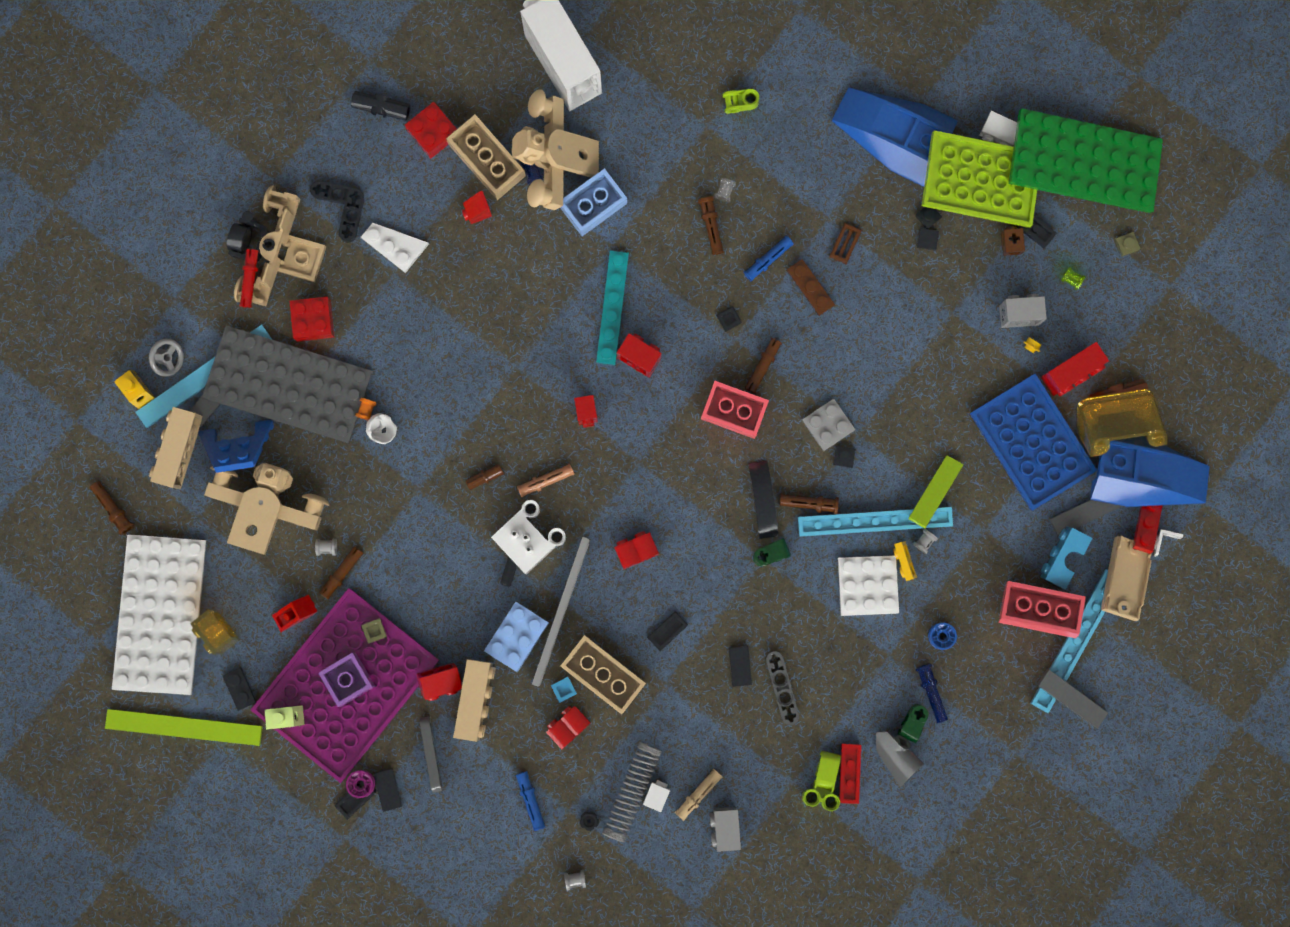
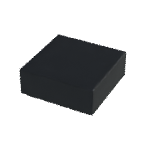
(927, 239)
(729, 319)

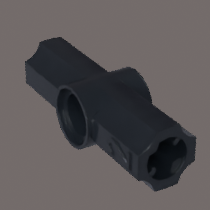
(380, 105)

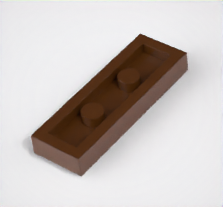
(810, 287)

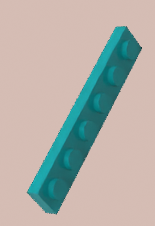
(612, 308)

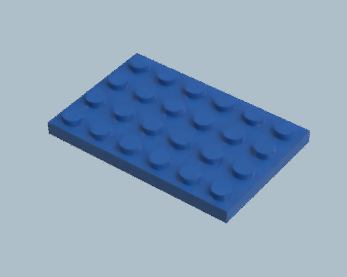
(1033, 442)

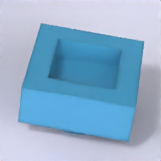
(563, 689)

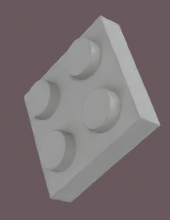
(828, 425)

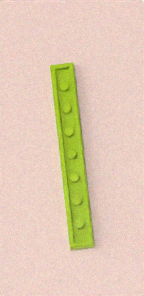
(183, 727)

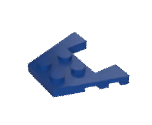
(238, 452)

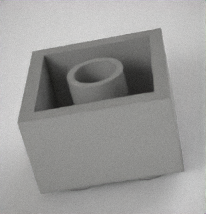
(1022, 311)
(726, 829)

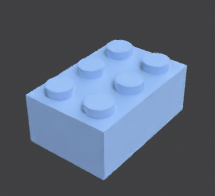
(593, 202)
(516, 636)

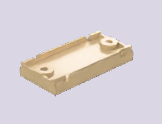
(1126, 580)

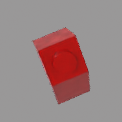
(476, 208)
(294, 613)

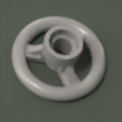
(157, 355)

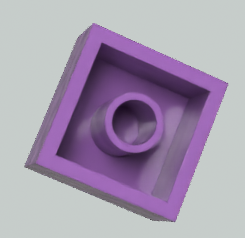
(346, 679)

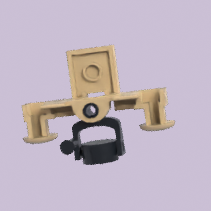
(302, 257)

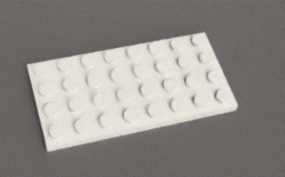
(155, 615)

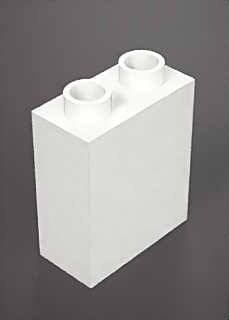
(561, 51)

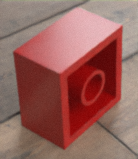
(430, 129)
(312, 319)
(639, 355)

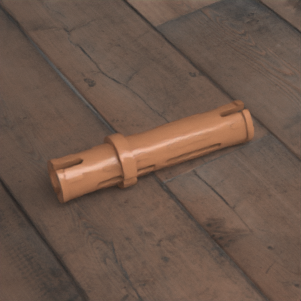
(545, 480)

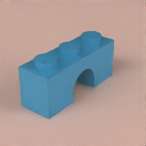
(1055, 570)

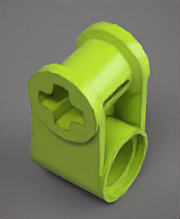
(739, 100)

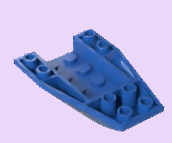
(892, 130)
(1148, 475)

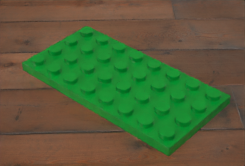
(1085, 161)

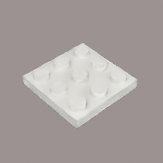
(868, 585)

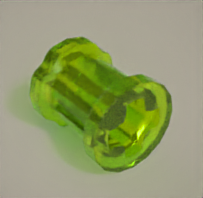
(1073, 278)

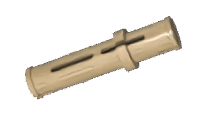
(695, 798)

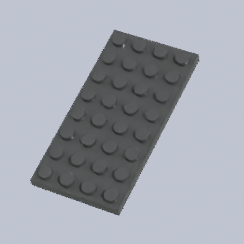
(287, 384)

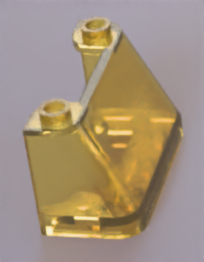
(1117, 418)

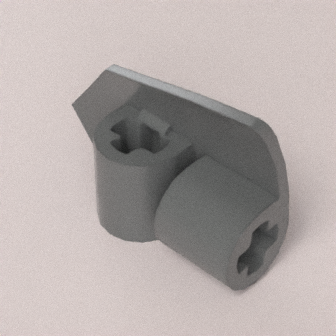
(897, 756)

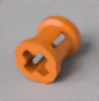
(365, 409)

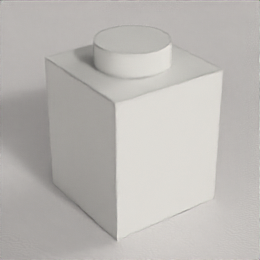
(656, 795)

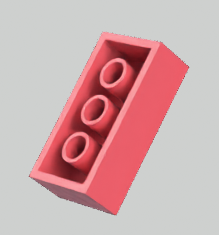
(1042, 609)

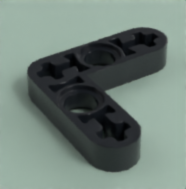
(345, 199)

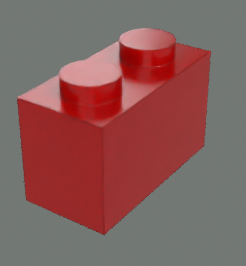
(586, 411)
(439, 681)

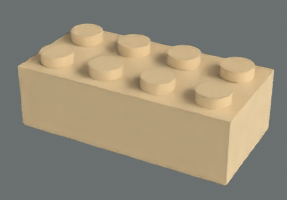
(486, 157)
(176, 448)
(603, 674)
(473, 700)

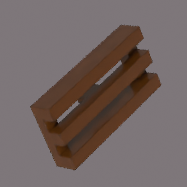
(839, 258)

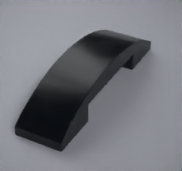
(763, 499)

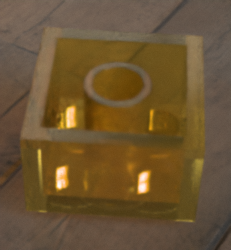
(214, 632)

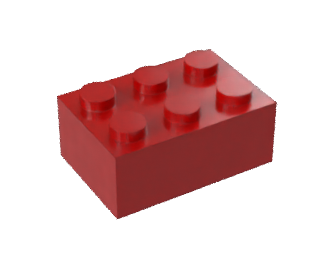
(1075, 370)

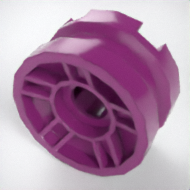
(354, 778)

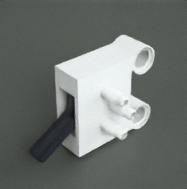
(523, 543)

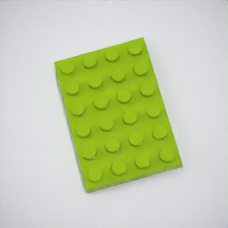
(973, 180)

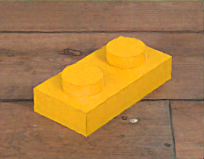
(902, 553)

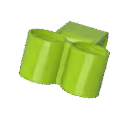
(825, 781)

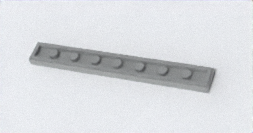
(561, 612)

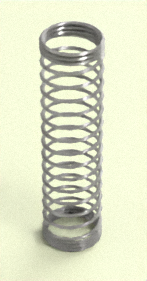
(654, 752)

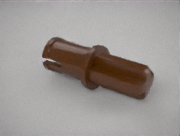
(484, 477)

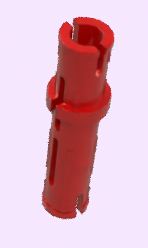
(249, 278)

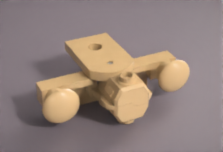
(553, 151)
(262, 506)

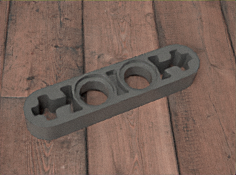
(779, 688)
(430, 754)

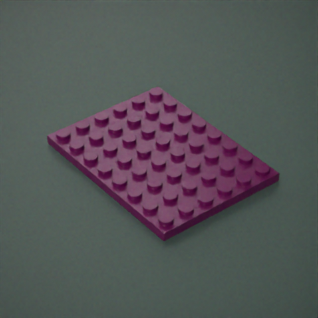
(342, 735)

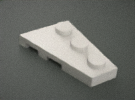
(395, 246)

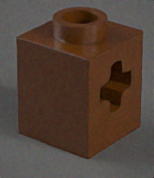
(1007, 246)

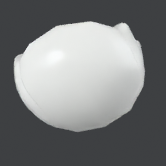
(376, 424)

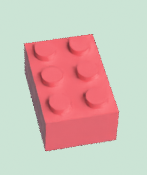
(734, 409)

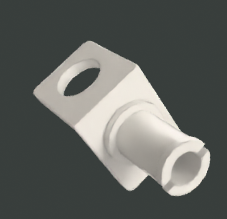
(1159, 539)

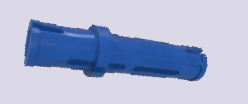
(761, 264)
(527, 792)

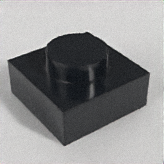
(928, 217)
(844, 457)

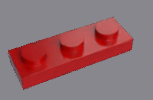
(1147, 528)
(850, 773)

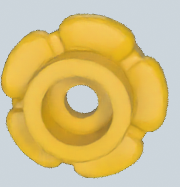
(1032, 345)

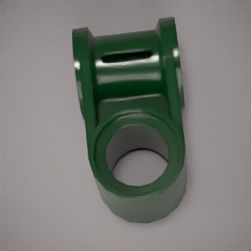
(774, 551)
(911, 726)

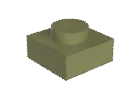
(1127, 244)
(374, 630)

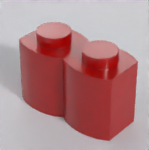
(636, 550)
(567, 727)

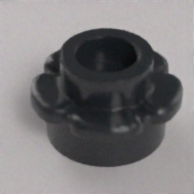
(594, 820)

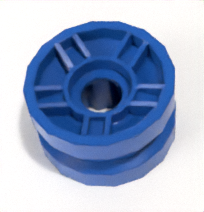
(947, 642)

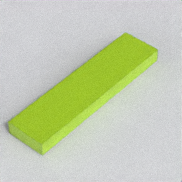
(936, 491)

